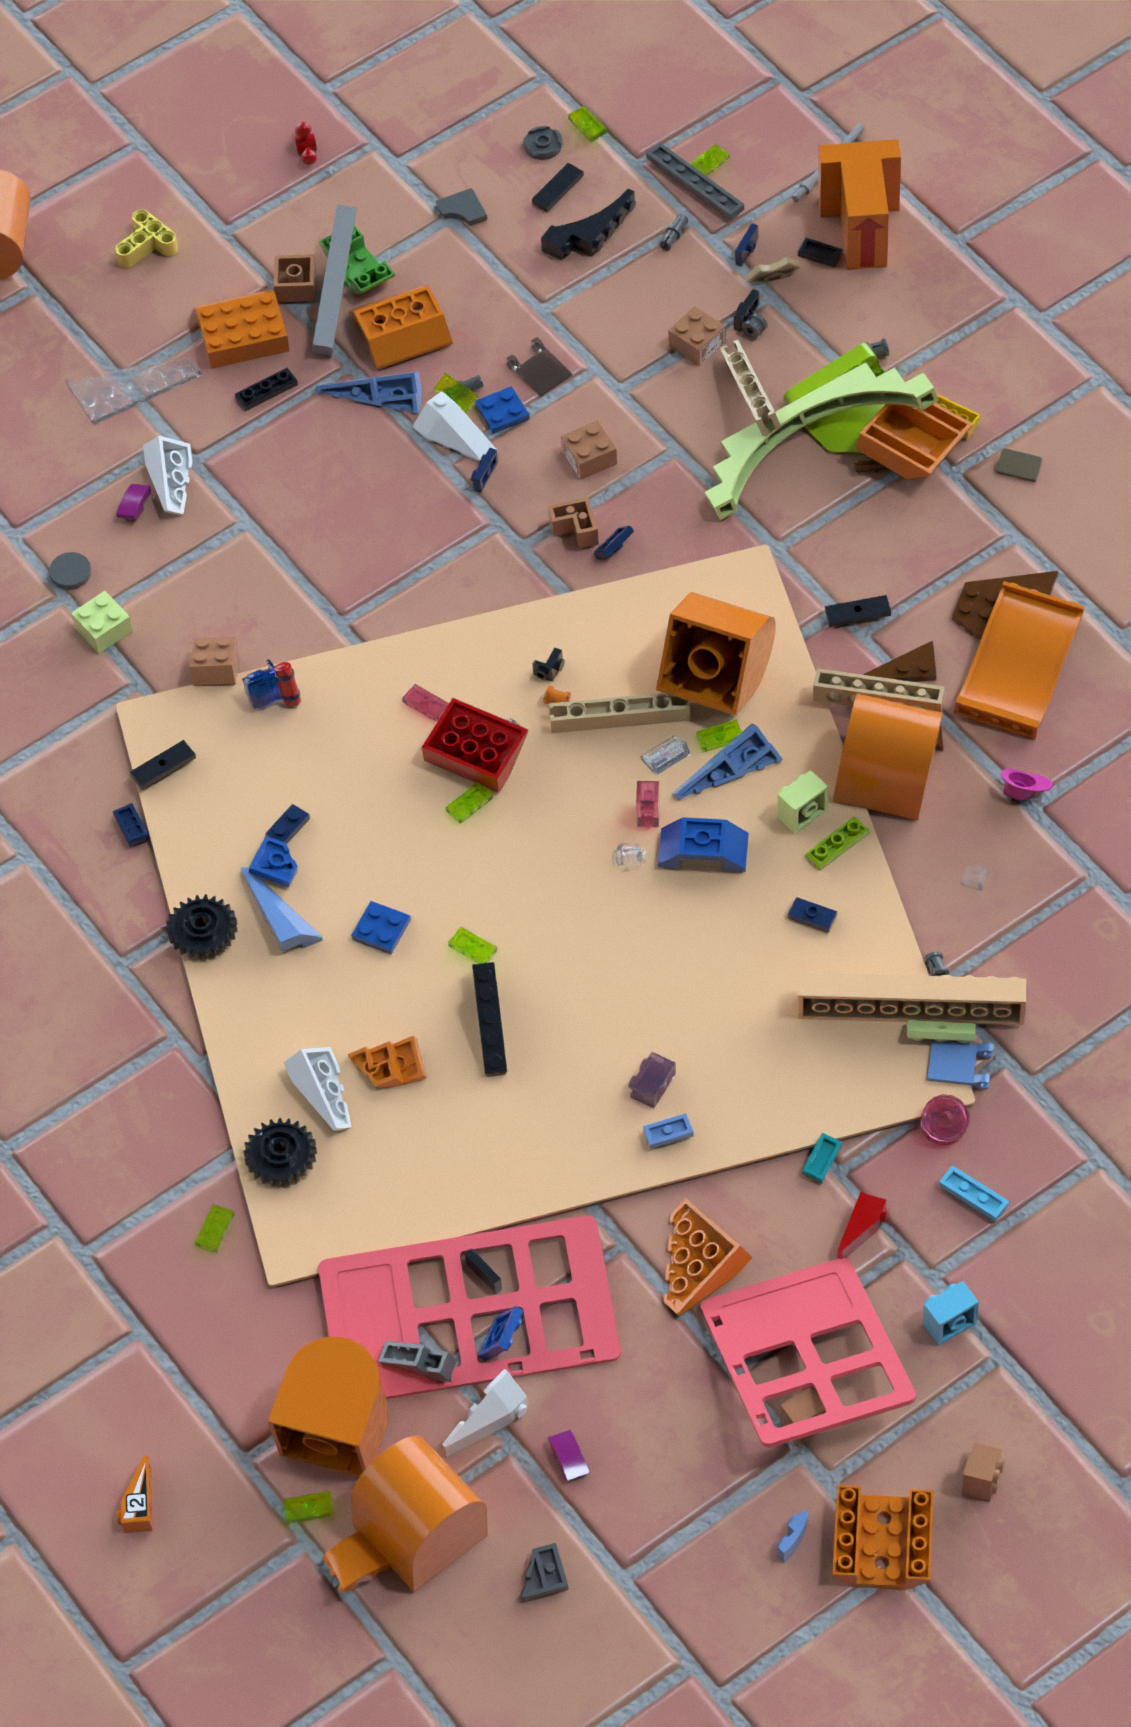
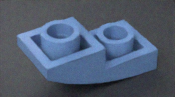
(796, 1530)

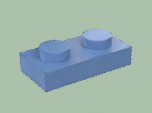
(668, 1131)

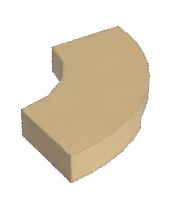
(782, 268)

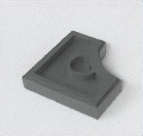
(462, 206)

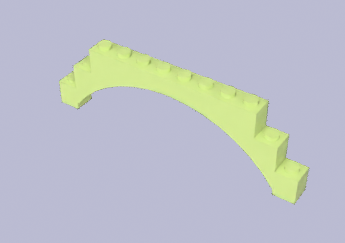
(848, 391)

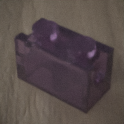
(652, 1079)

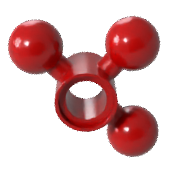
(305, 143)

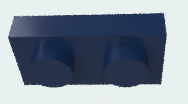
(482, 474)
(288, 824)

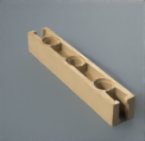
(750, 387)
(617, 712)

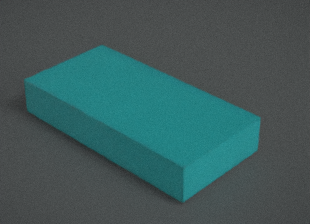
(822, 1158)

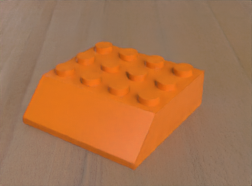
(242, 328)
(912, 439)

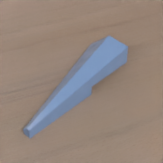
(393, 391)
(742, 755)
(284, 922)

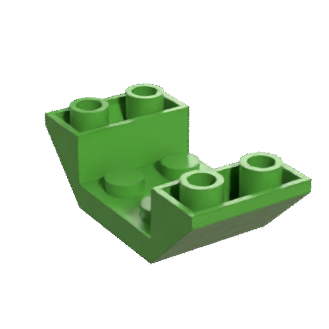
(362, 268)

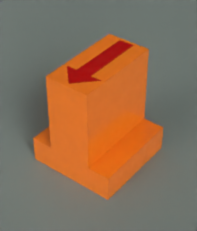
(862, 187)

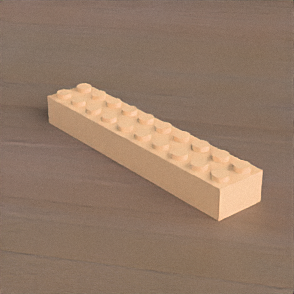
(912, 998)

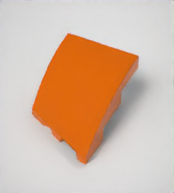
(391, 1063)
(354, 1561)

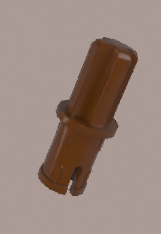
(868, 465)

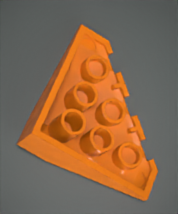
(700, 1258)

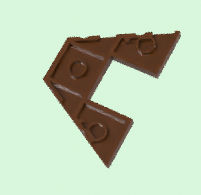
(980, 597)
(912, 667)

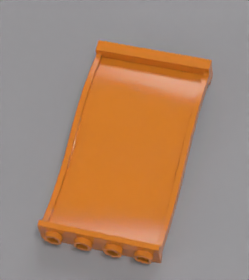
(1019, 660)

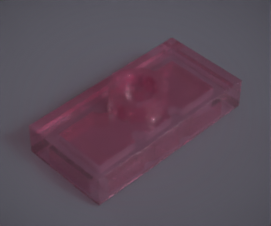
(425, 702)

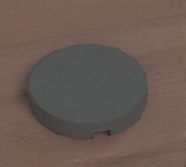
(543, 143)
(70, 570)

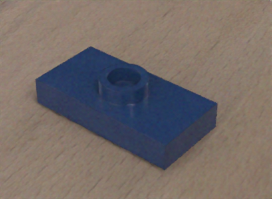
(746, 245)
(613, 542)
(131, 825)
(812, 914)

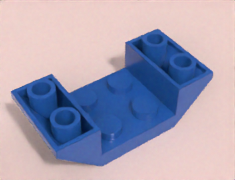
(703, 841)

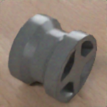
(754, 325)

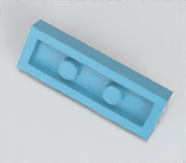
(973, 1193)

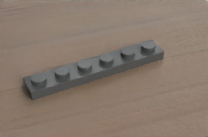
(695, 181)

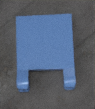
(956, 1063)

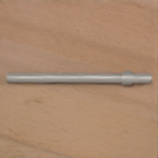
(807, 185)

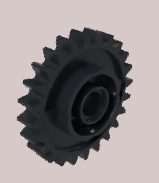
(218, 930)
(262, 1151)

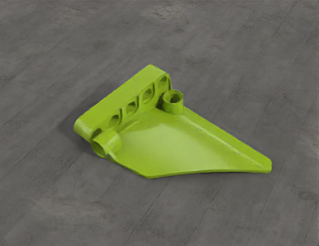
(840, 429)

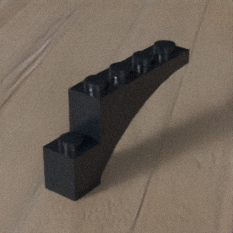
(589, 233)
(489, 1018)

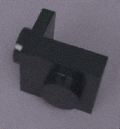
(551, 667)

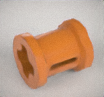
(555, 696)

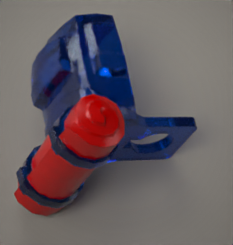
(272, 684)

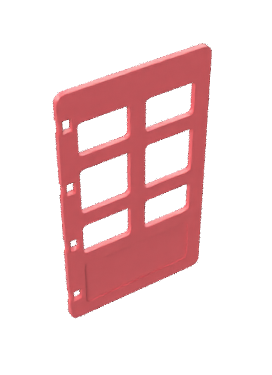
(372, 1303)

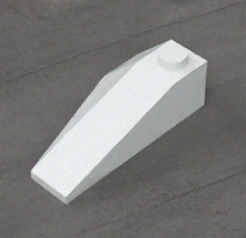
(448, 425)
(168, 468)
(316, 1077)
(498, 1409)

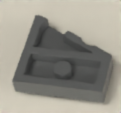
(545, 1573)

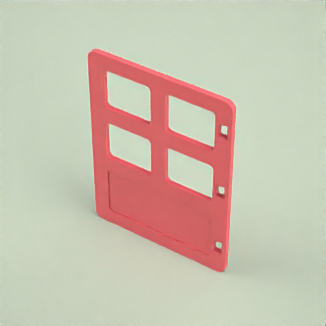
(792, 1313)

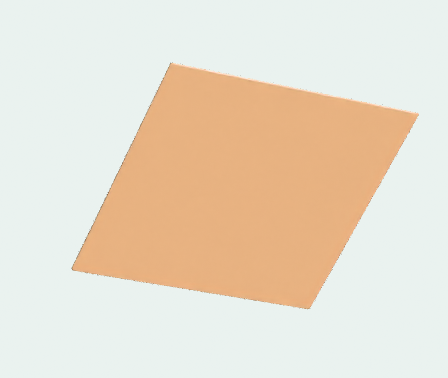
(586, 956)

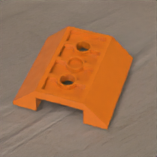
(405, 331)
(901, 1542)

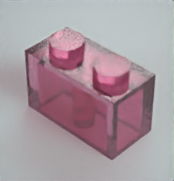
(647, 804)

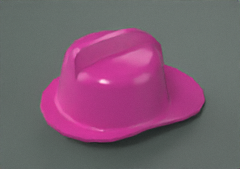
(1023, 785)

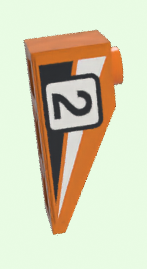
(137, 1501)

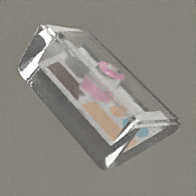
(666, 754)

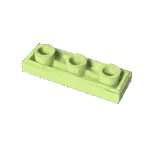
(941, 1031)

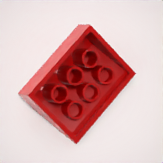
(474, 744)

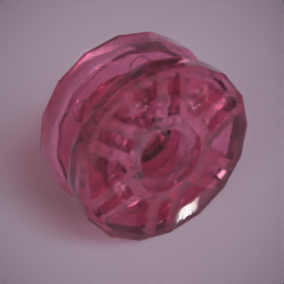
(944, 1106)

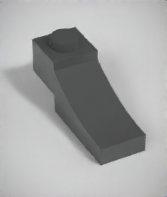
(418, 1359)

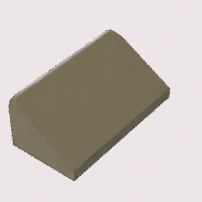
(1019, 464)

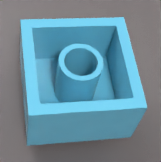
(950, 1312)

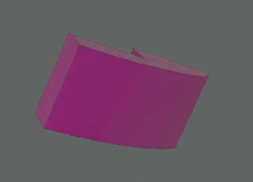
(132, 501)
(568, 1454)

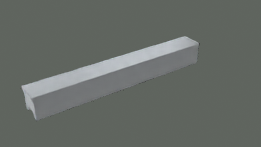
(334, 280)

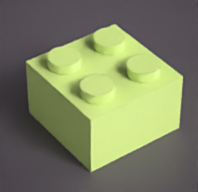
(101, 622)
(802, 801)

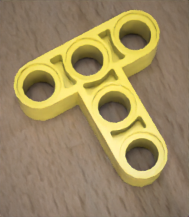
(148, 236)

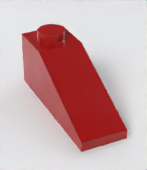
(863, 1223)

